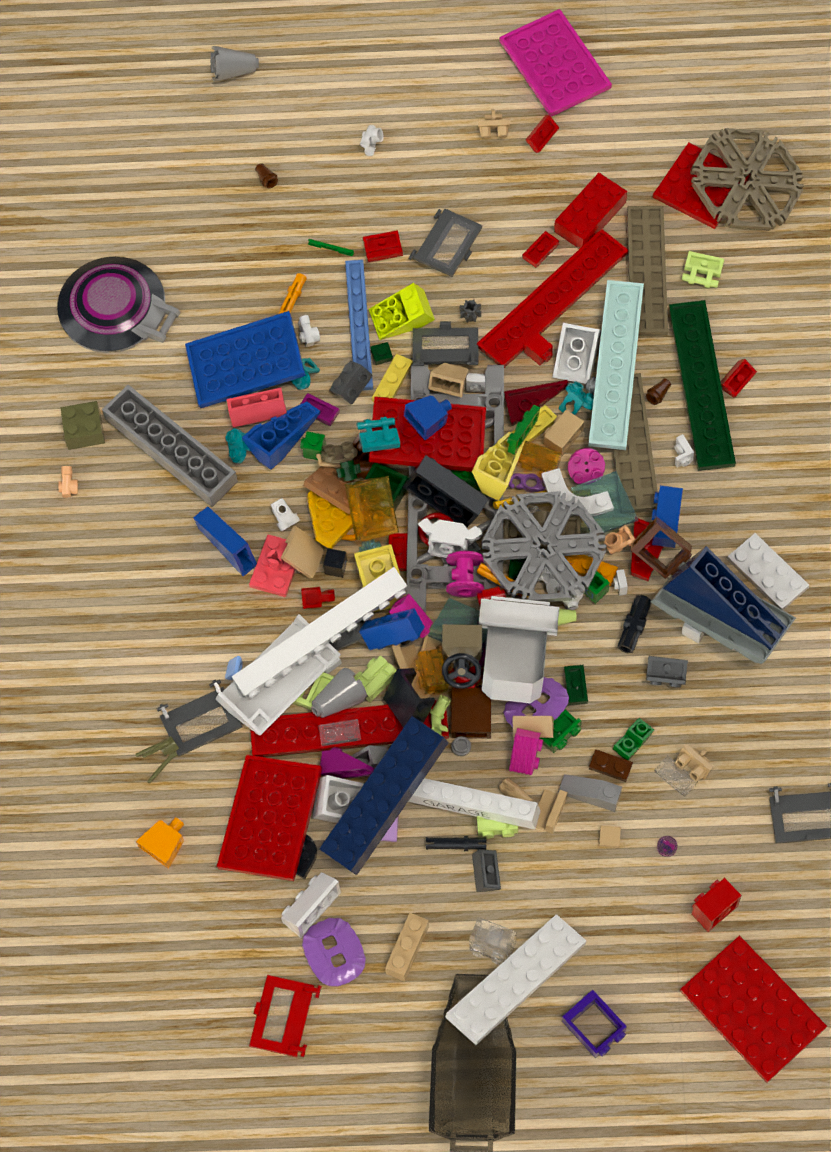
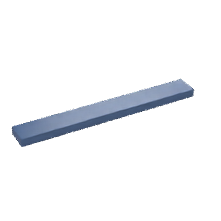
(358, 316)

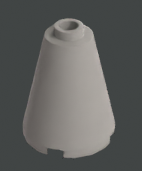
(231, 63)
(339, 694)

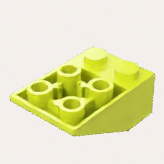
(401, 312)

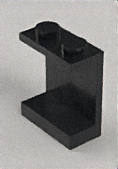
(404, 699)

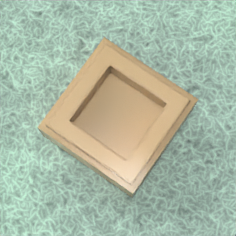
(609, 836)

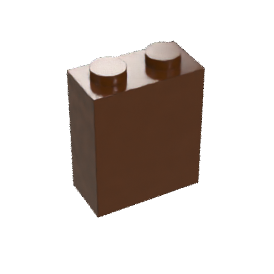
(471, 713)

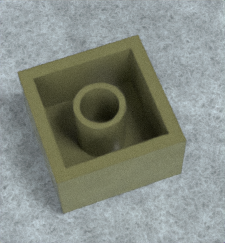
(82, 425)

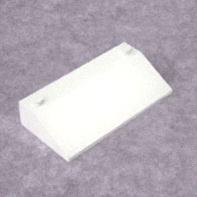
(265, 708)

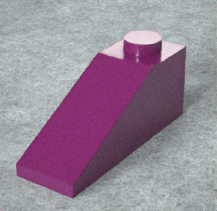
(342, 765)

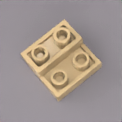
(302, 552)

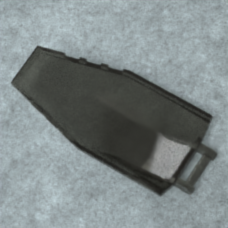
(471, 1082)

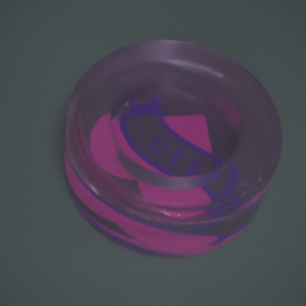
(667, 846)

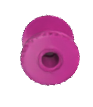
(464, 573)

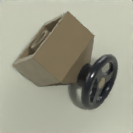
(461, 651)

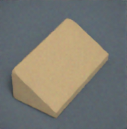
(539, 724)

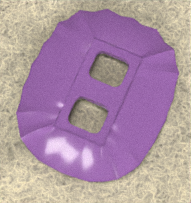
(553, 707)
(320, 958)

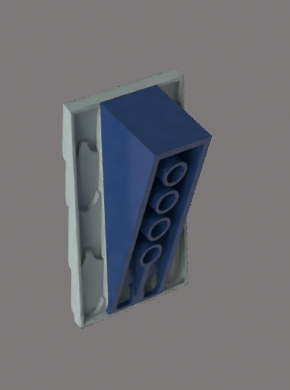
(722, 606)

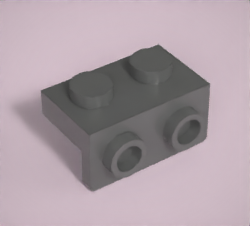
(351, 382)
(666, 670)

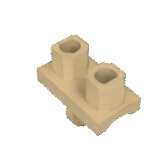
(493, 123)
(694, 760)

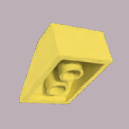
(375, 563)

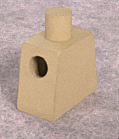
(448, 379)

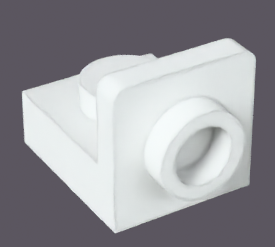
(475, 382)
(684, 451)

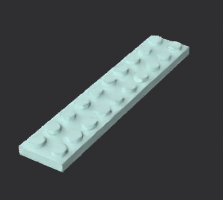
(616, 365)

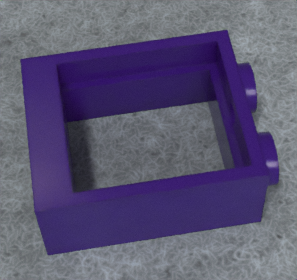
(584, 1004)

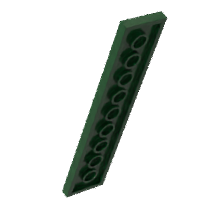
(702, 385)

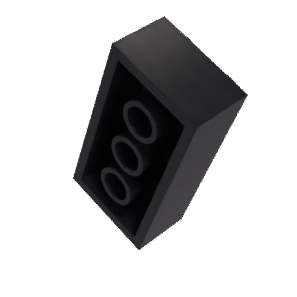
(445, 491)

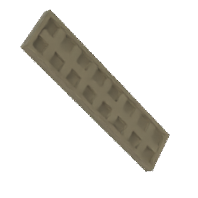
(648, 265)
(636, 463)

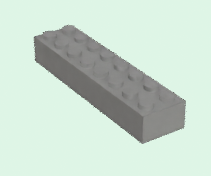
(170, 445)

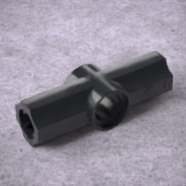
(634, 624)

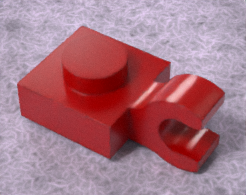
(313, 597)

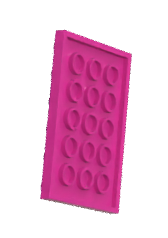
(555, 62)

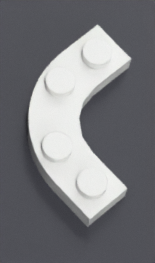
(595, 504)

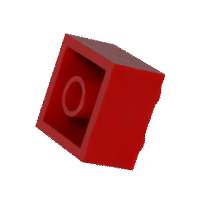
(715, 904)

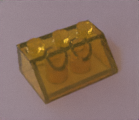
(371, 508)

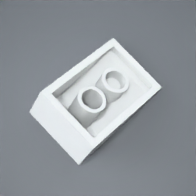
(576, 353)
(334, 797)

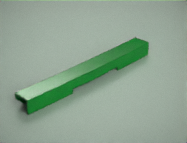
(341, 250)

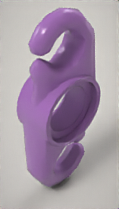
(523, 478)

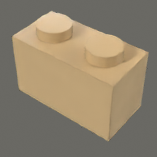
(563, 432)

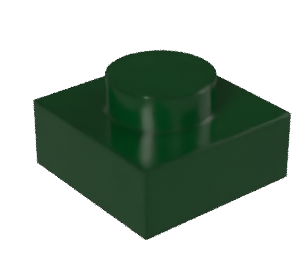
(381, 353)

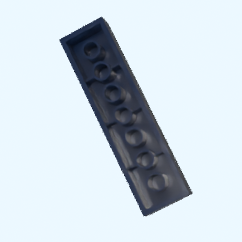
(384, 795)

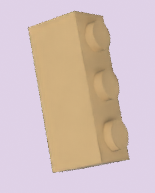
(407, 947)

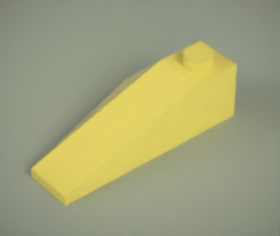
(496, 468)

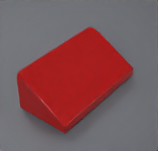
(737, 377)

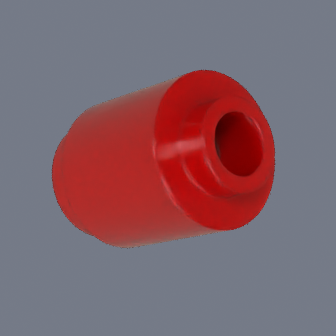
(487, 593)

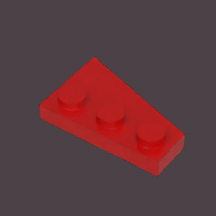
(638, 566)

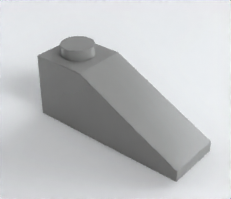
(592, 791)

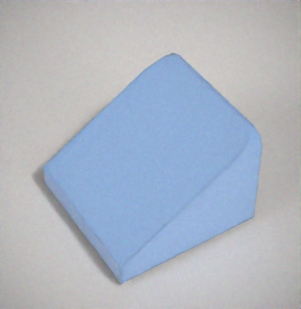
(233, 667)

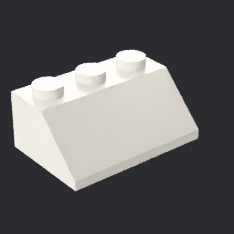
(311, 904)

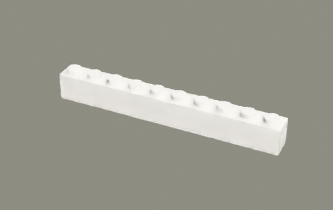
(319, 633)

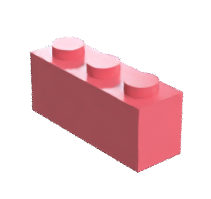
(256, 407)

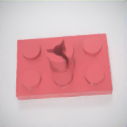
(272, 572)

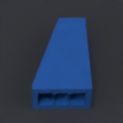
(226, 540)

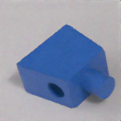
(427, 415)

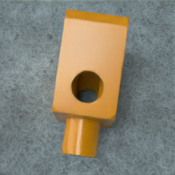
(162, 841)

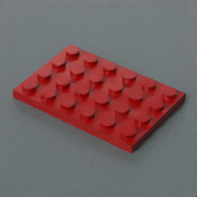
(452, 446)
(269, 817)
(753, 1009)

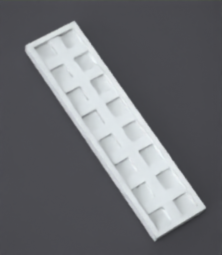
(515, 979)

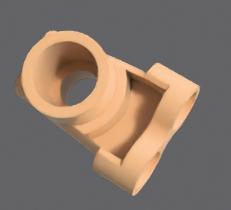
(67, 485)
(617, 541)

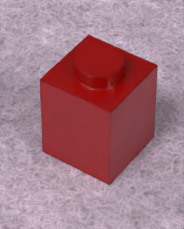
(538, 349)

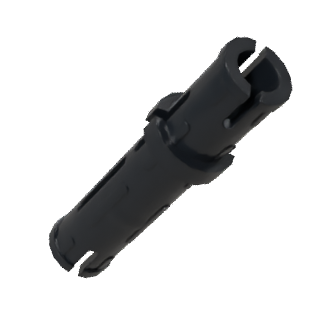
(456, 843)

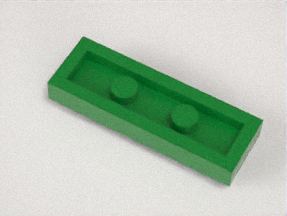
(523, 429)

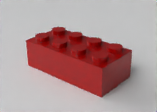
(590, 210)

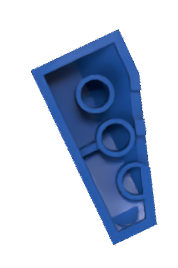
(277, 437)

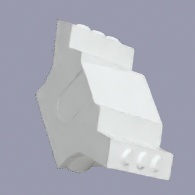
(448, 536)

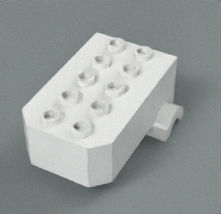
(516, 647)

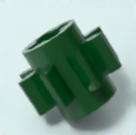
(348, 470)

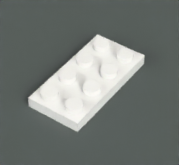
(768, 572)

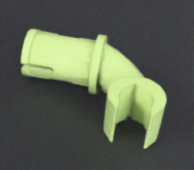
(437, 714)

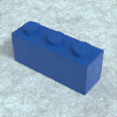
(668, 510)
(392, 629)

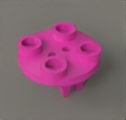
(577, 468)

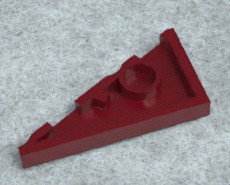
(523, 399)

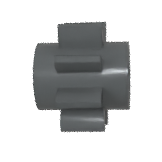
(470, 310)

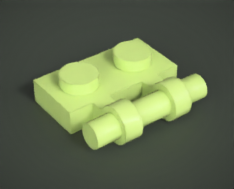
(705, 265)

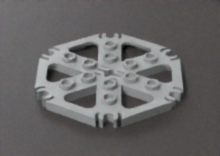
(549, 534)

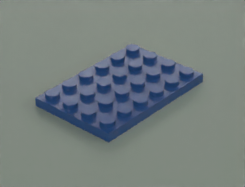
(245, 359)

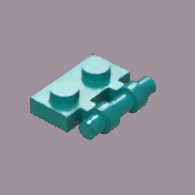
(378, 439)

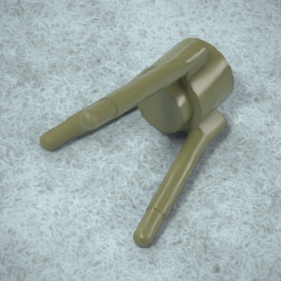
(167, 746)

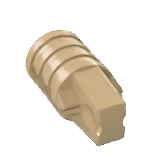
(511, 789)

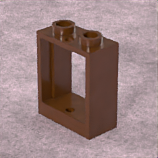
(651, 530)

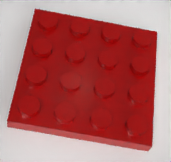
(677, 188)

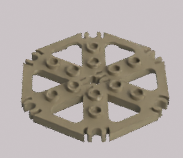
(738, 170)

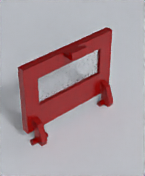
(282, 1016)

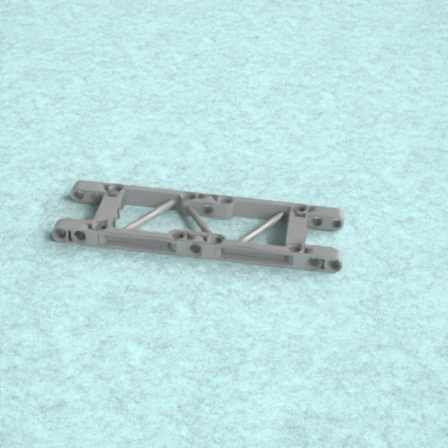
(440, 576)

